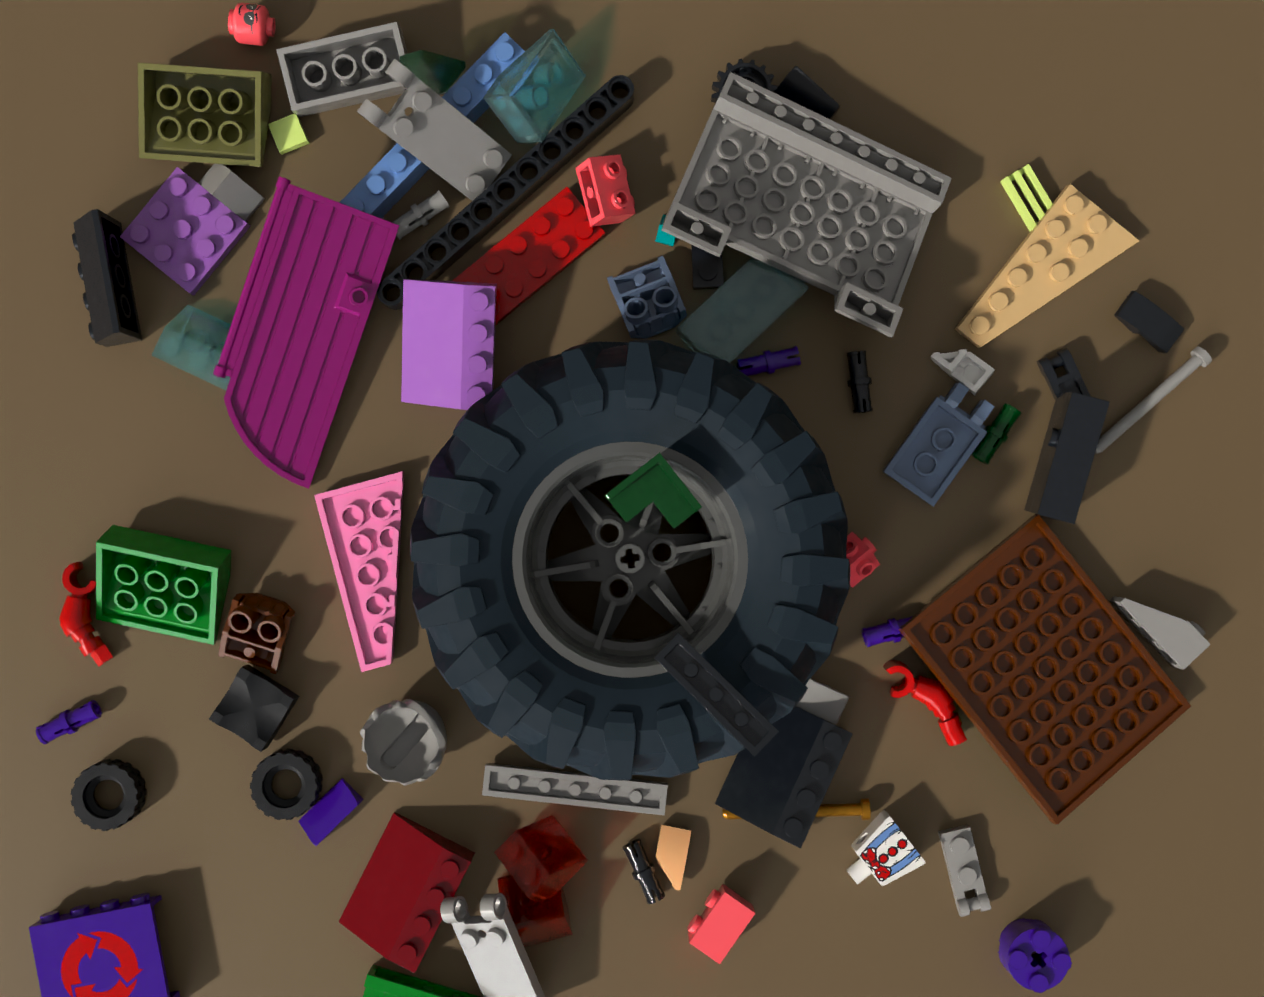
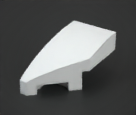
(964, 368)

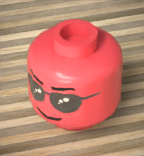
(251, 24)

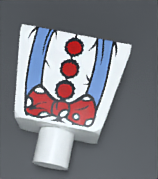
(883, 852)

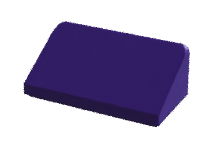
(330, 811)

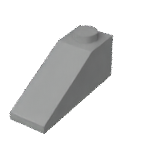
(1171, 636)

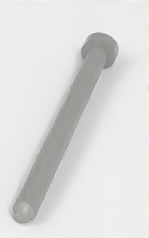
(1198, 358)

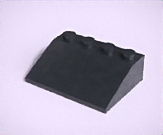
(787, 778)

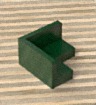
(656, 484)

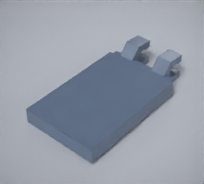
(939, 445)

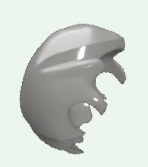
(404, 741)

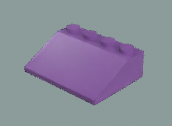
(447, 342)

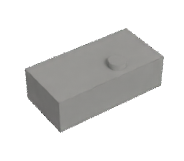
(342, 69)

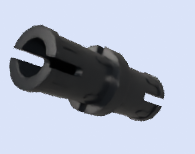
(859, 382)
(644, 871)

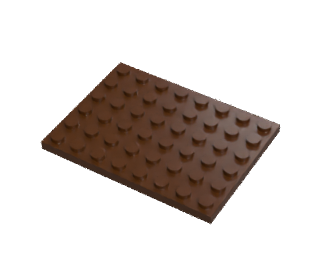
(1045, 668)

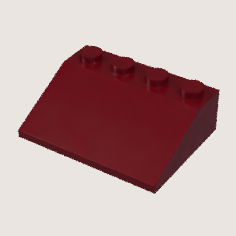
(403, 890)

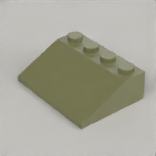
(203, 114)

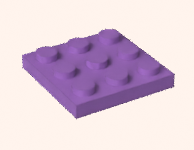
(185, 231)

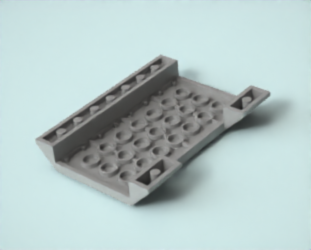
(807, 200)

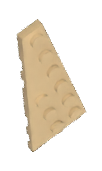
(1055, 255)

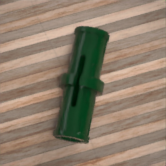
(996, 433)

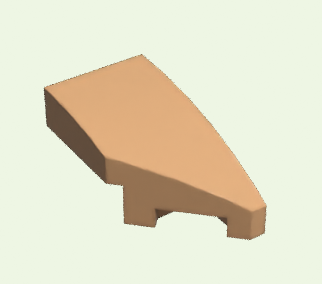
(673, 852)

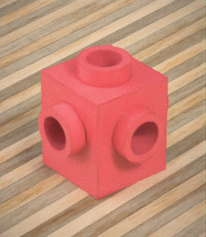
(860, 557)

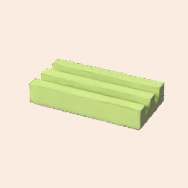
(1018, 202)

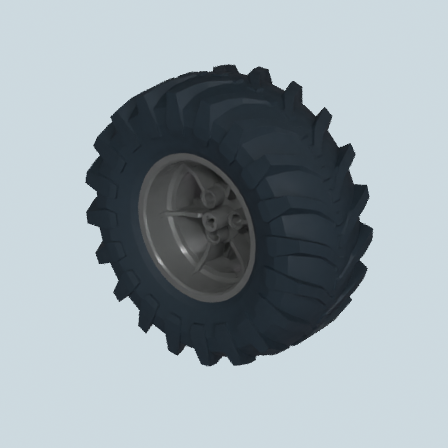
(488, 577)

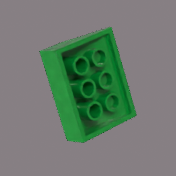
(161, 583)

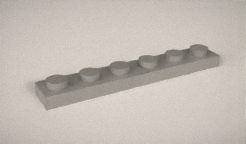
(574, 789)

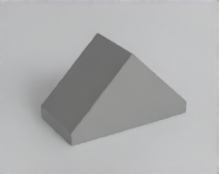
(231, 191)

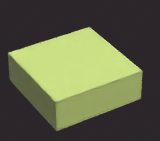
(288, 133)

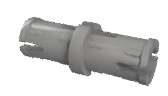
(420, 214)

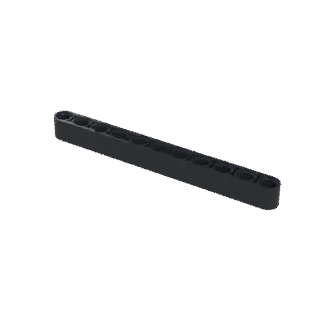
(512, 179)

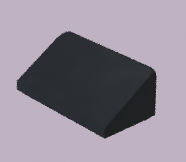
(807, 93)

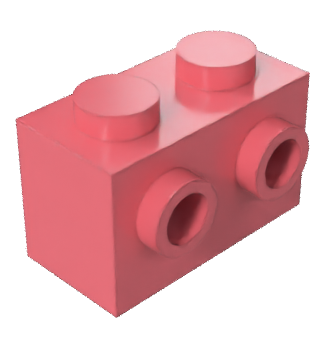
(605, 190)
(720, 923)

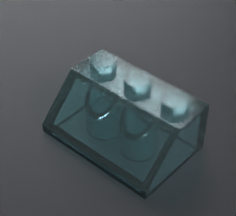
(194, 344)

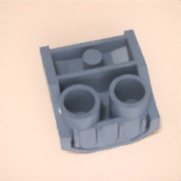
(648, 299)

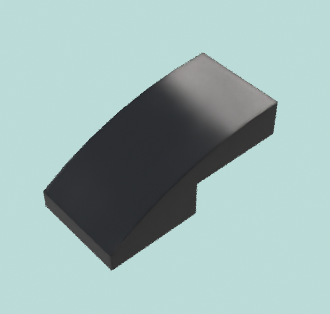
(1150, 321)

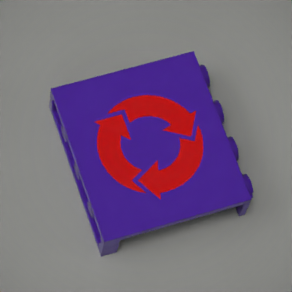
(101, 951)

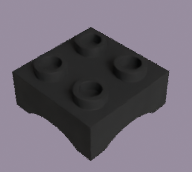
(254, 707)

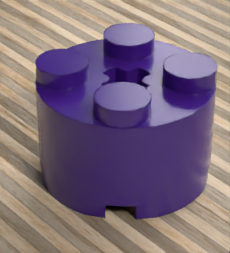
(1042, 969)

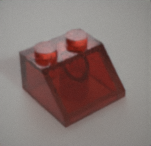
(541, 858)
(535, 920)

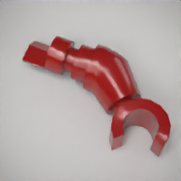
(76, 618)
(933, 696)

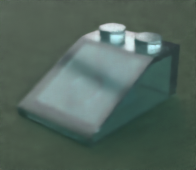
(535, 89)

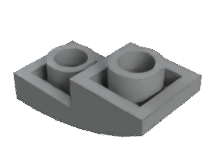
(823, 701)

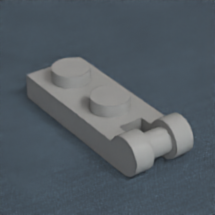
(964, 869)

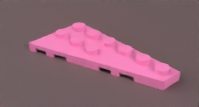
(364, 547)

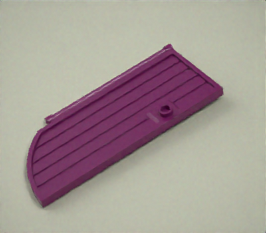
(300, 325)

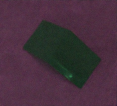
(434, 69)

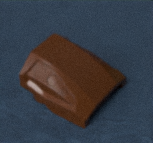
(256, 630)

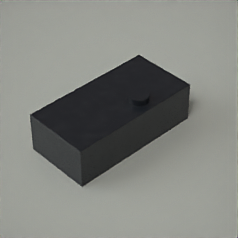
(1066, 456)

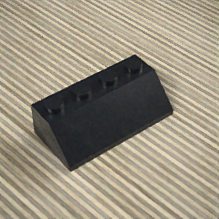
(106, 279)

